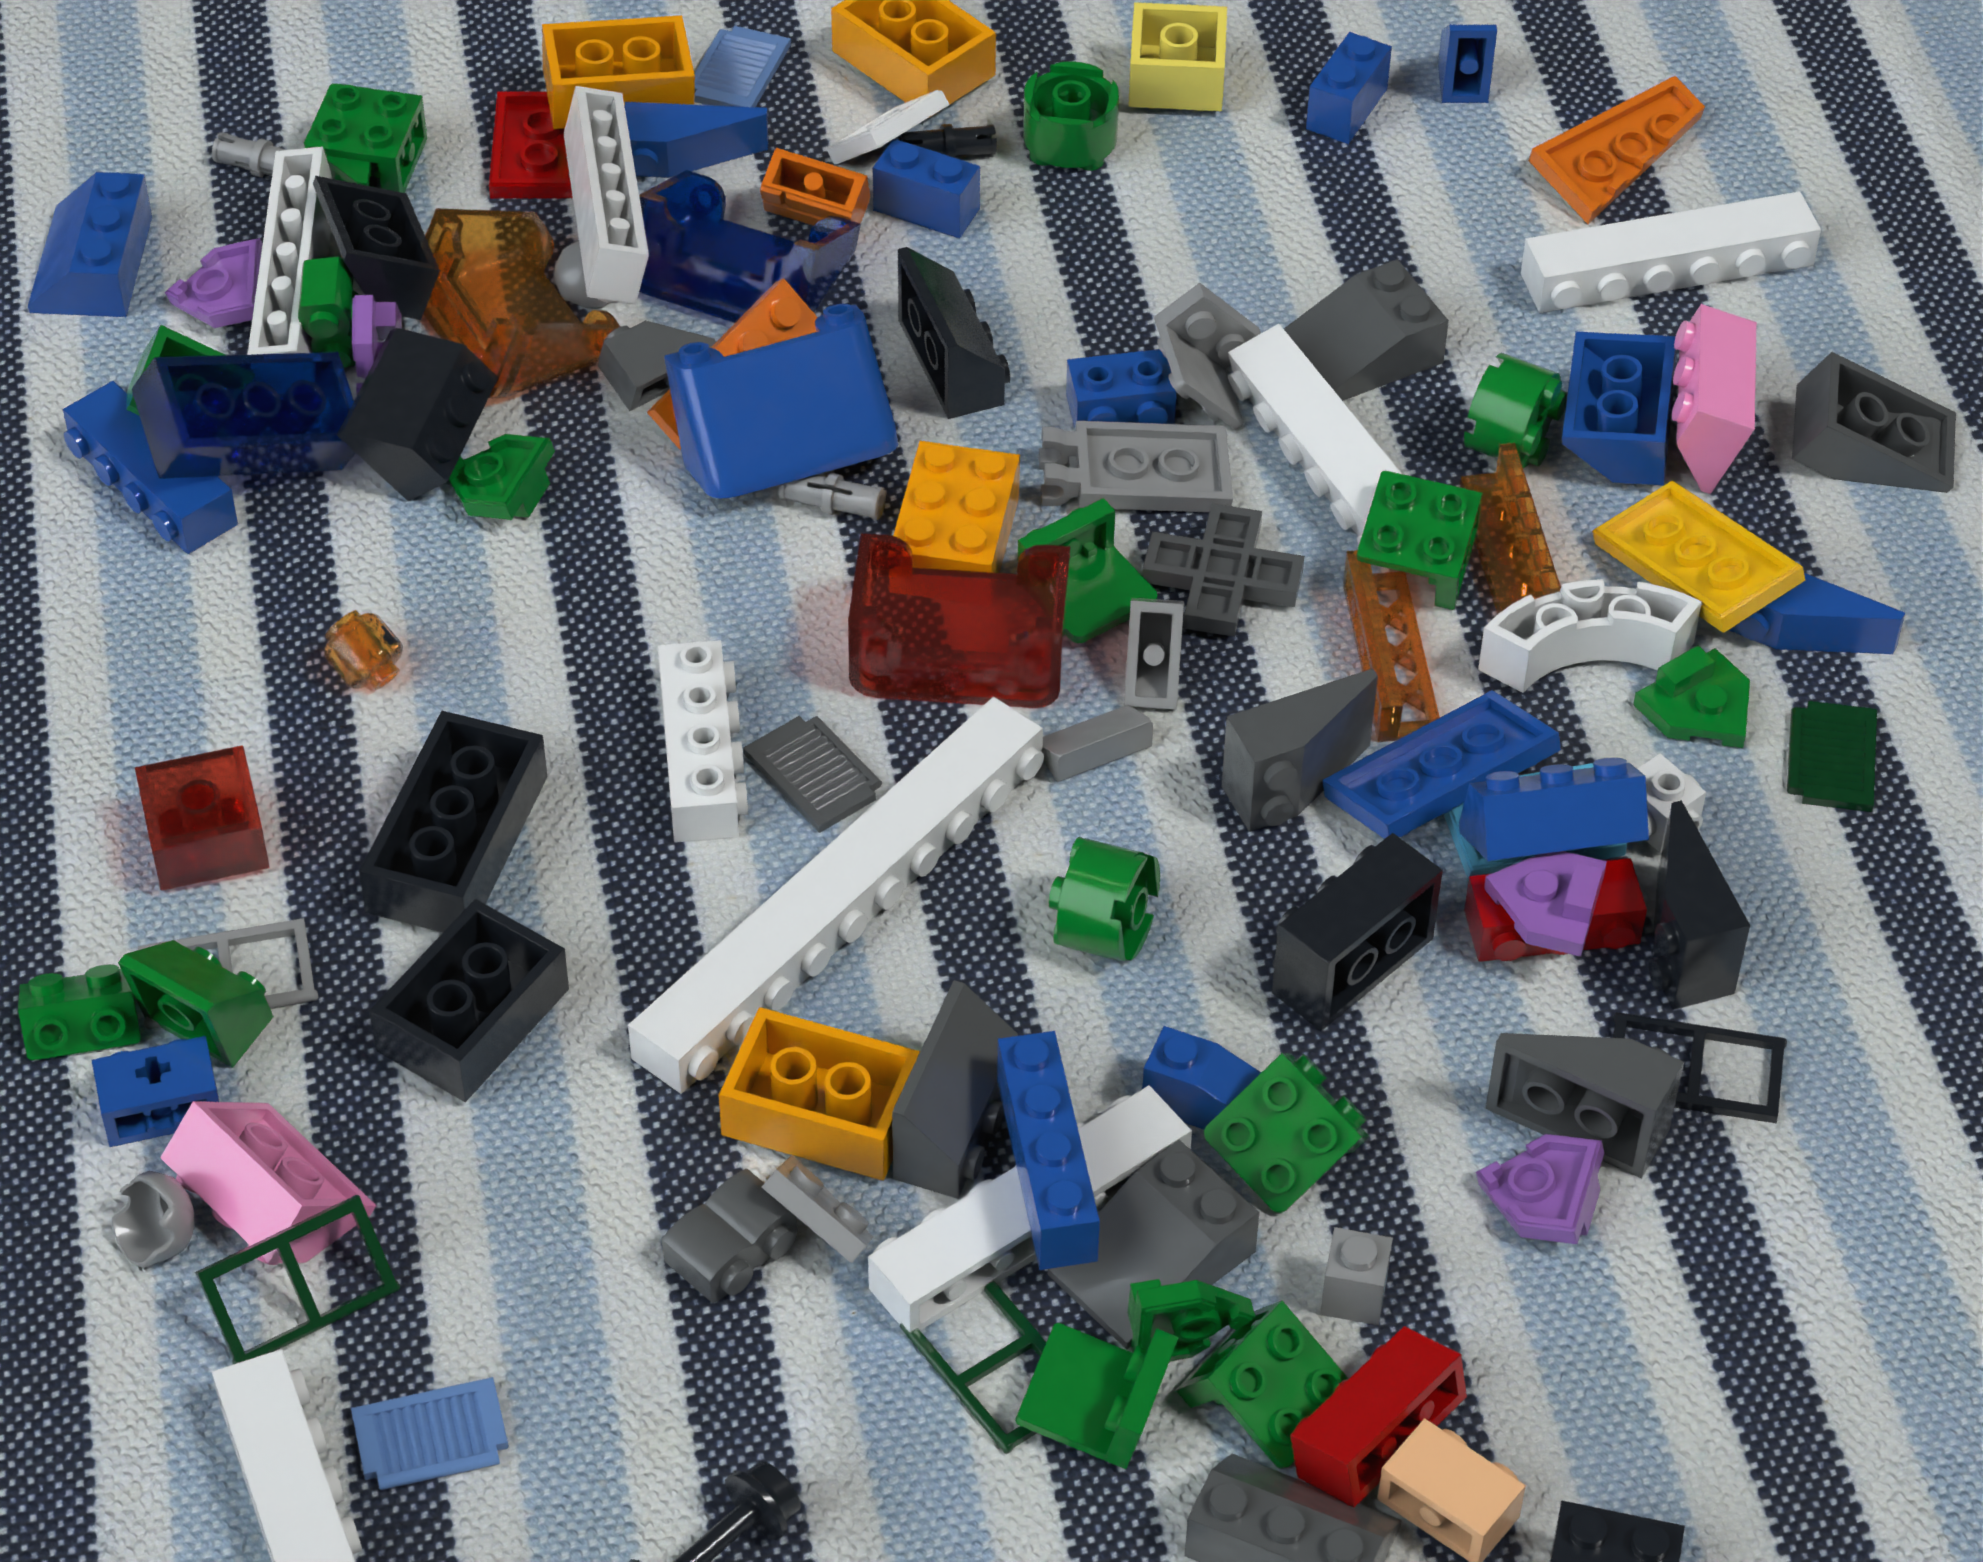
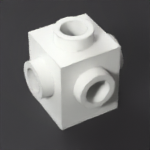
(1668, 785)

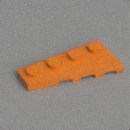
(1611, 150)
(771, 319)

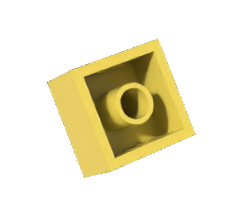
(1177, 56)

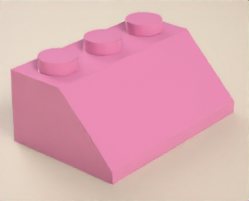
(1714, 391)
(259, 1174)

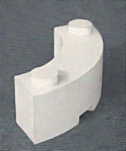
(1586, 625)

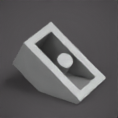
(1154, 653)

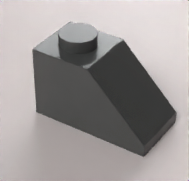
(636, 362)

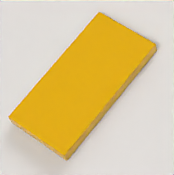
(1699, 552)

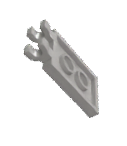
(1137, 466)

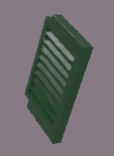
(1833, 755)

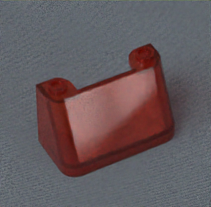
(957, 630)

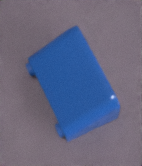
(781, 407)

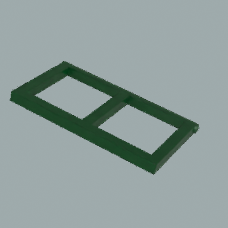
(281, 1242)
(960, 1383)

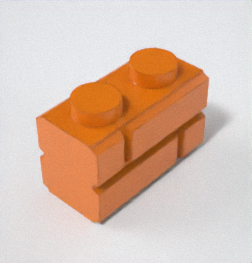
(813, 189)

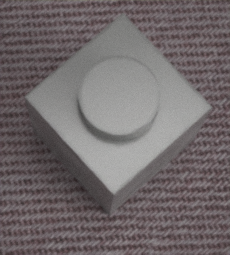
(1356, 1276)

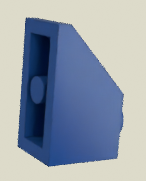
(1466, 63)

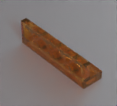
(1511, 534)
(1375, 651)

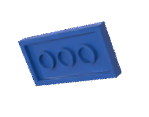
(1433, 766)

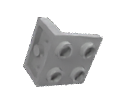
(1196, 341)

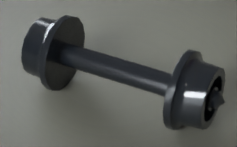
(761, 1500)

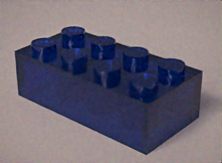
(244, 414)

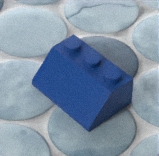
(94, 248)
(1621, 404)
(1556, 810)

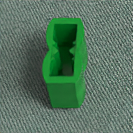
(327, 306)

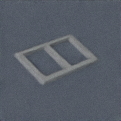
(253, 934)

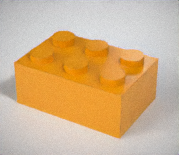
(915, 45)
(632, 56)
(959, 507)
(815, 1093)

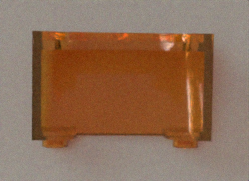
(502, 302)

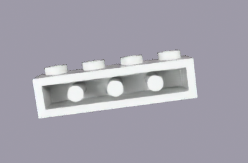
(699, 741)

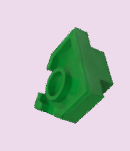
(504, 478)
(1698, 698)
(1184, 1310)

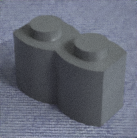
(729, 1237)

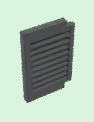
(814, 771)

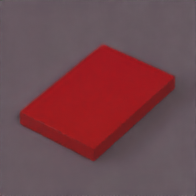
(526, 150)

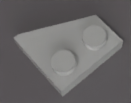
(818, 1209)

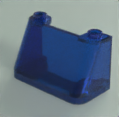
(727, 266)

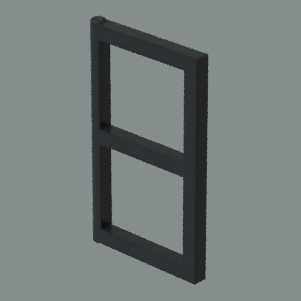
(1692, 1099)

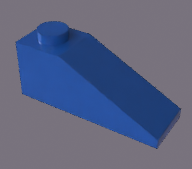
(692, 137)
(1824, 619)
(1195, 1075)

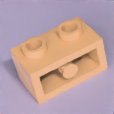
(1451, 1491)

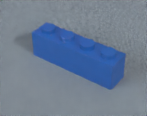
(116, 445)
(1047, 1150)

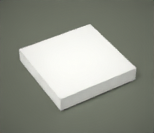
(887, 126)

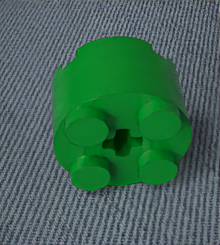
(1070, 116)
(1517, 408)
(1104, 899)

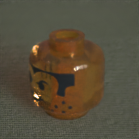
(363, 650)

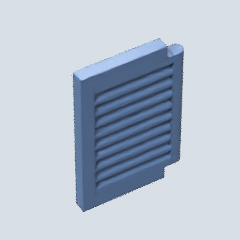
(738, 67)
(430, 1434)

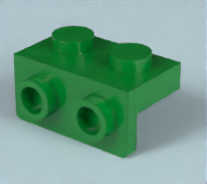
(77, 1013)

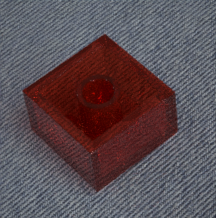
(202, 817)

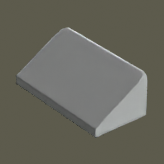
(1096, 742)

